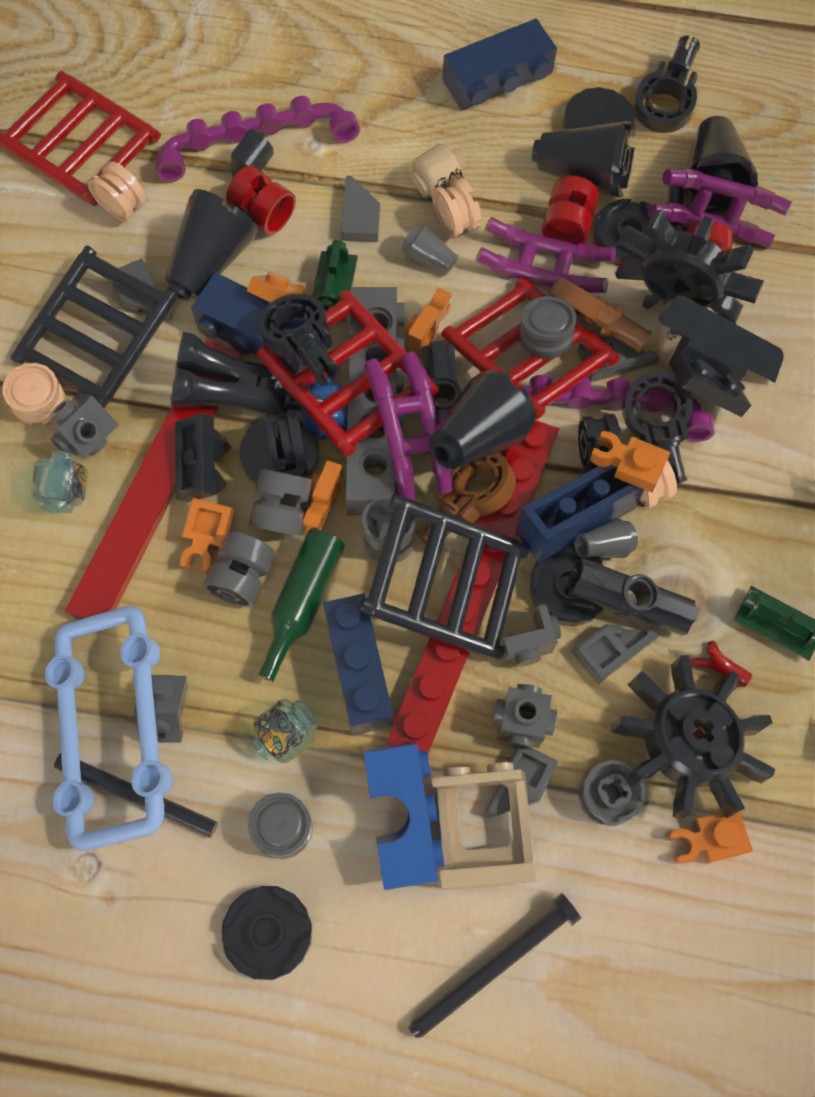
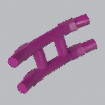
(739, 192)
(530, 244)
(389, 411)

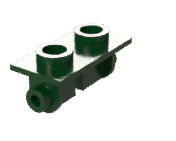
(334, 274)
(777, 622)

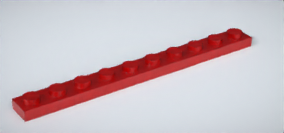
(441, 662)

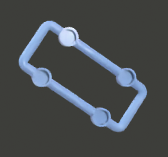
(150, 777)

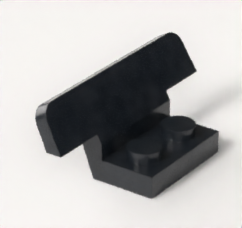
(716, 354)

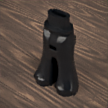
(218, 379)

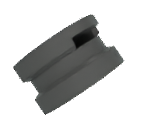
(547, 327)
(608, 795)
(280, 825)

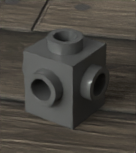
(80, 426)
(522, 732)

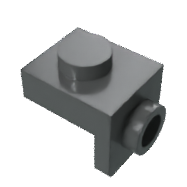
(530, 646)
(169, 701)

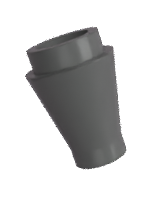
(428, 249)
(608, 540)

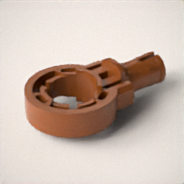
(598, 313)
(472, 505)

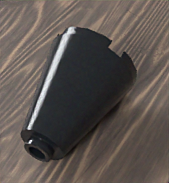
(589, 152)
(720, 154)
(206, 243)
(483, 421)

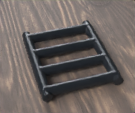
(66, 291)
(414, 617)

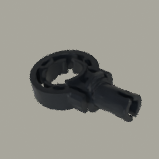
(673, 84)
(303, 340)
(650, 431)

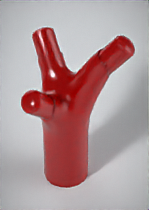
(721, 664)

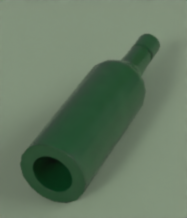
(301, 595)

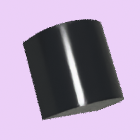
(251, 150)

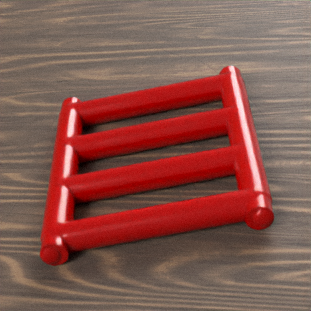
(90, 100)
(484, 358)
(322, 412)

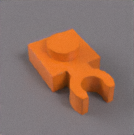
(272, 286)
(424, 327)
(636, 463)
(324, 492)
(206, 528)
(715, 836)

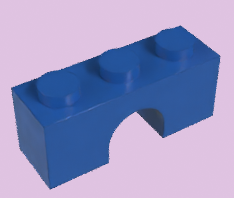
(410, 853)

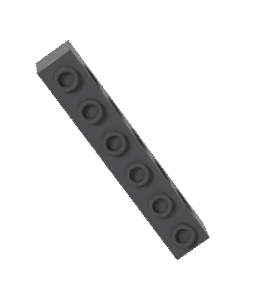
(371, 452)

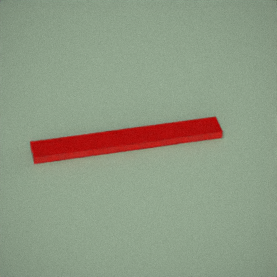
(135, 518)

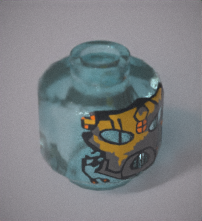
(59, 482)
(284, 730)

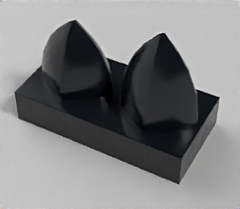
(195, 454)

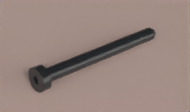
(495, 966)

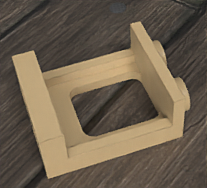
(490, 865)

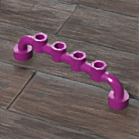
(199, 136)
(581, 396)

